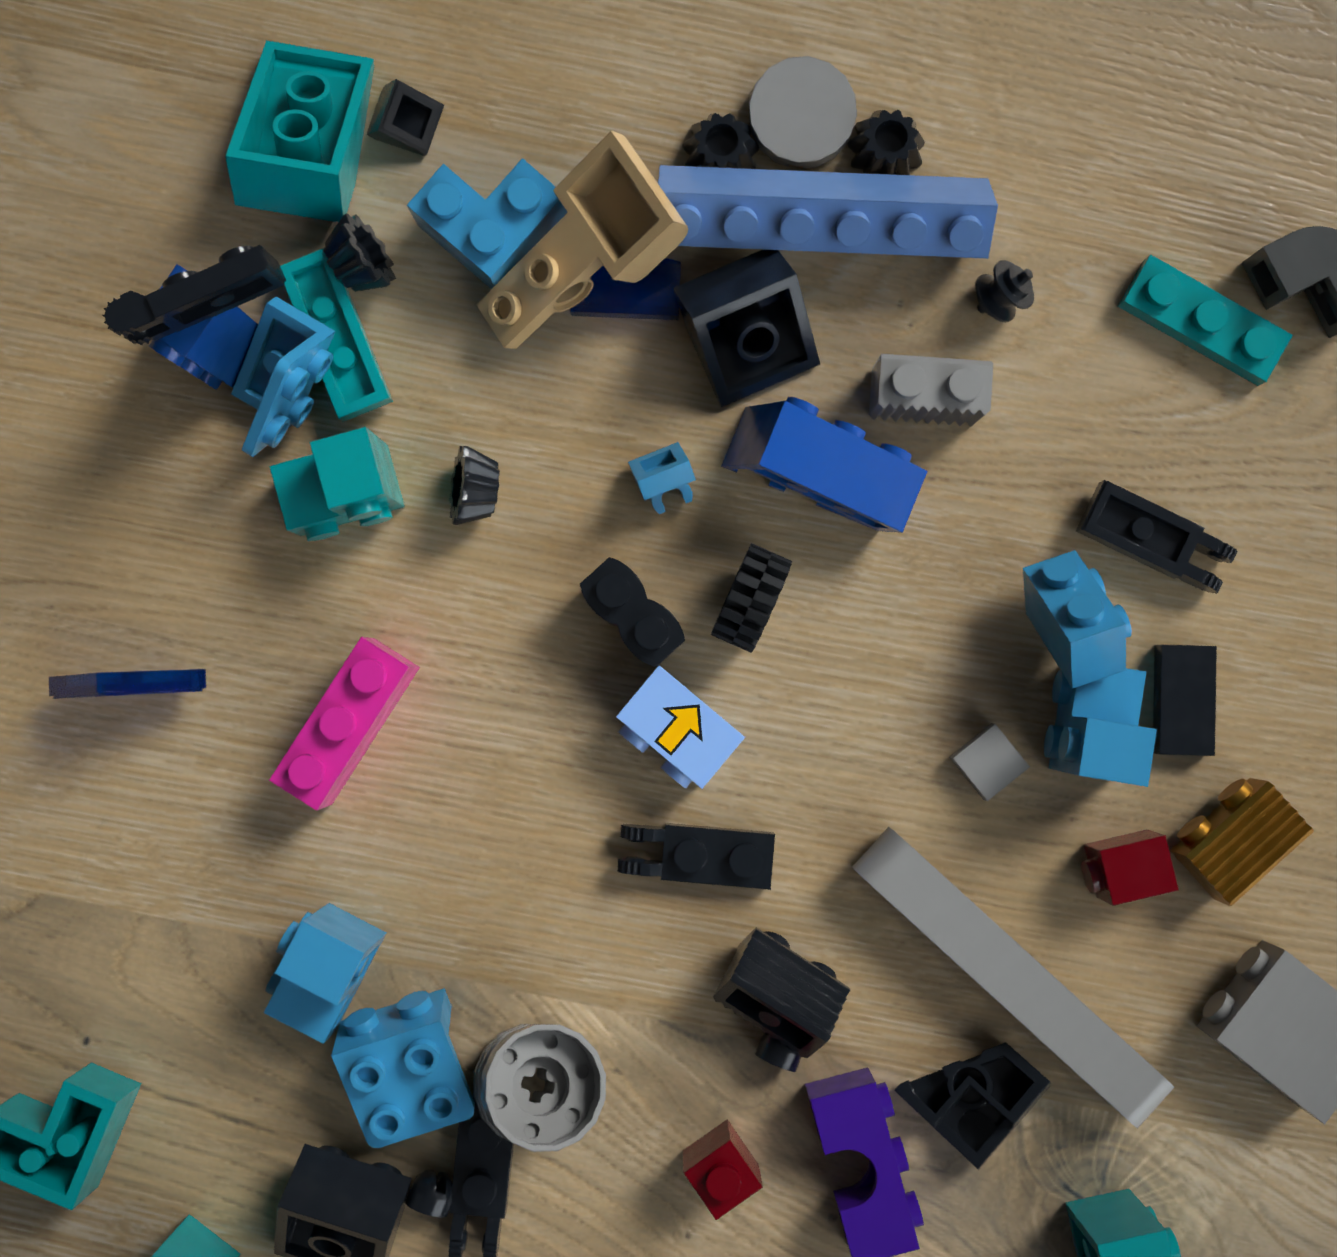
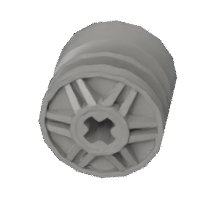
(571, 1092)

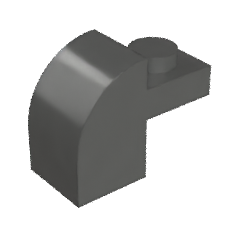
(1298, 264)

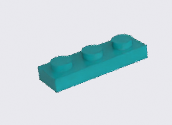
(1205, 320)
(354, 374)

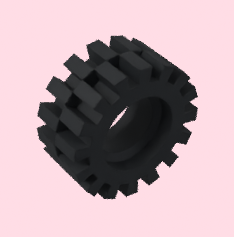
(751, 598)

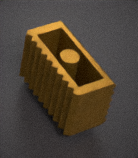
(1240, 839)

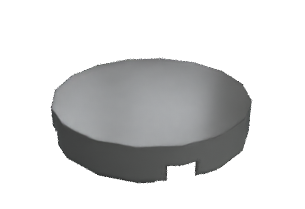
(802, 112)

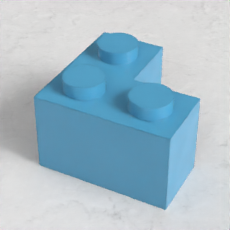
(491, 232)
(1099, 729)
(321, 970)

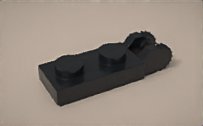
(195, 296)
(1152, 535)
(703, 855)
(479, 1184)

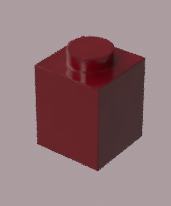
(1129, 867)
(721, 1169)

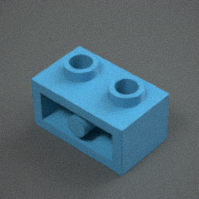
(1076, 618)

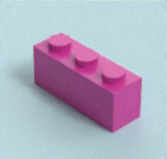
(344, 723)

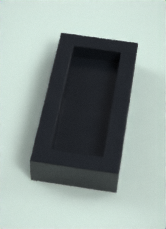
(1184, 699)

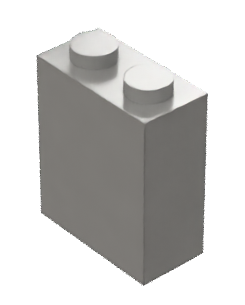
(1280, 1026)

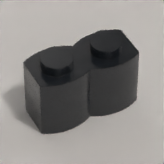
(621, 600)

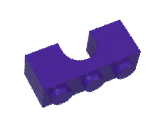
(876, 1210)

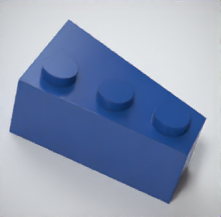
(210, 348)
(827, 463)

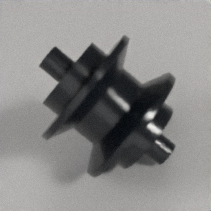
(1004, 291)

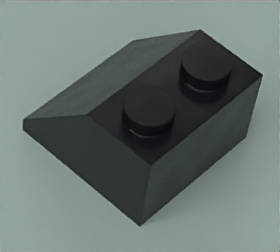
(748, 324)
(339, 1206)

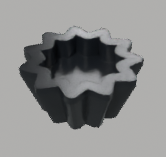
(721, 143)
(886, 144)
(358, 255)
(473, 486)

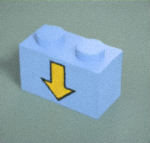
(679, 729)

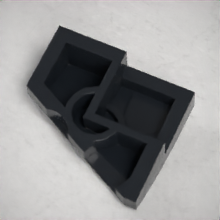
(977, 1099)

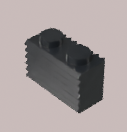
(782, 992)

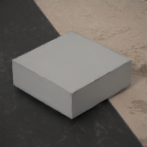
(989, 762)

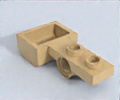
(612, 221)

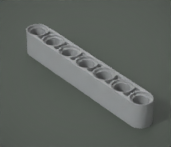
(1013, 977)

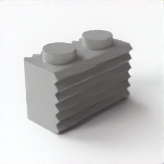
(930, 389)

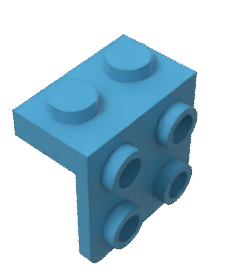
(280, 371)
(402, 1069)

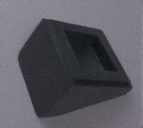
(405, 118)

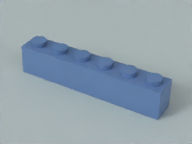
(832, 211)

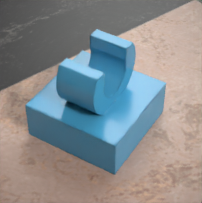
(662, 472)

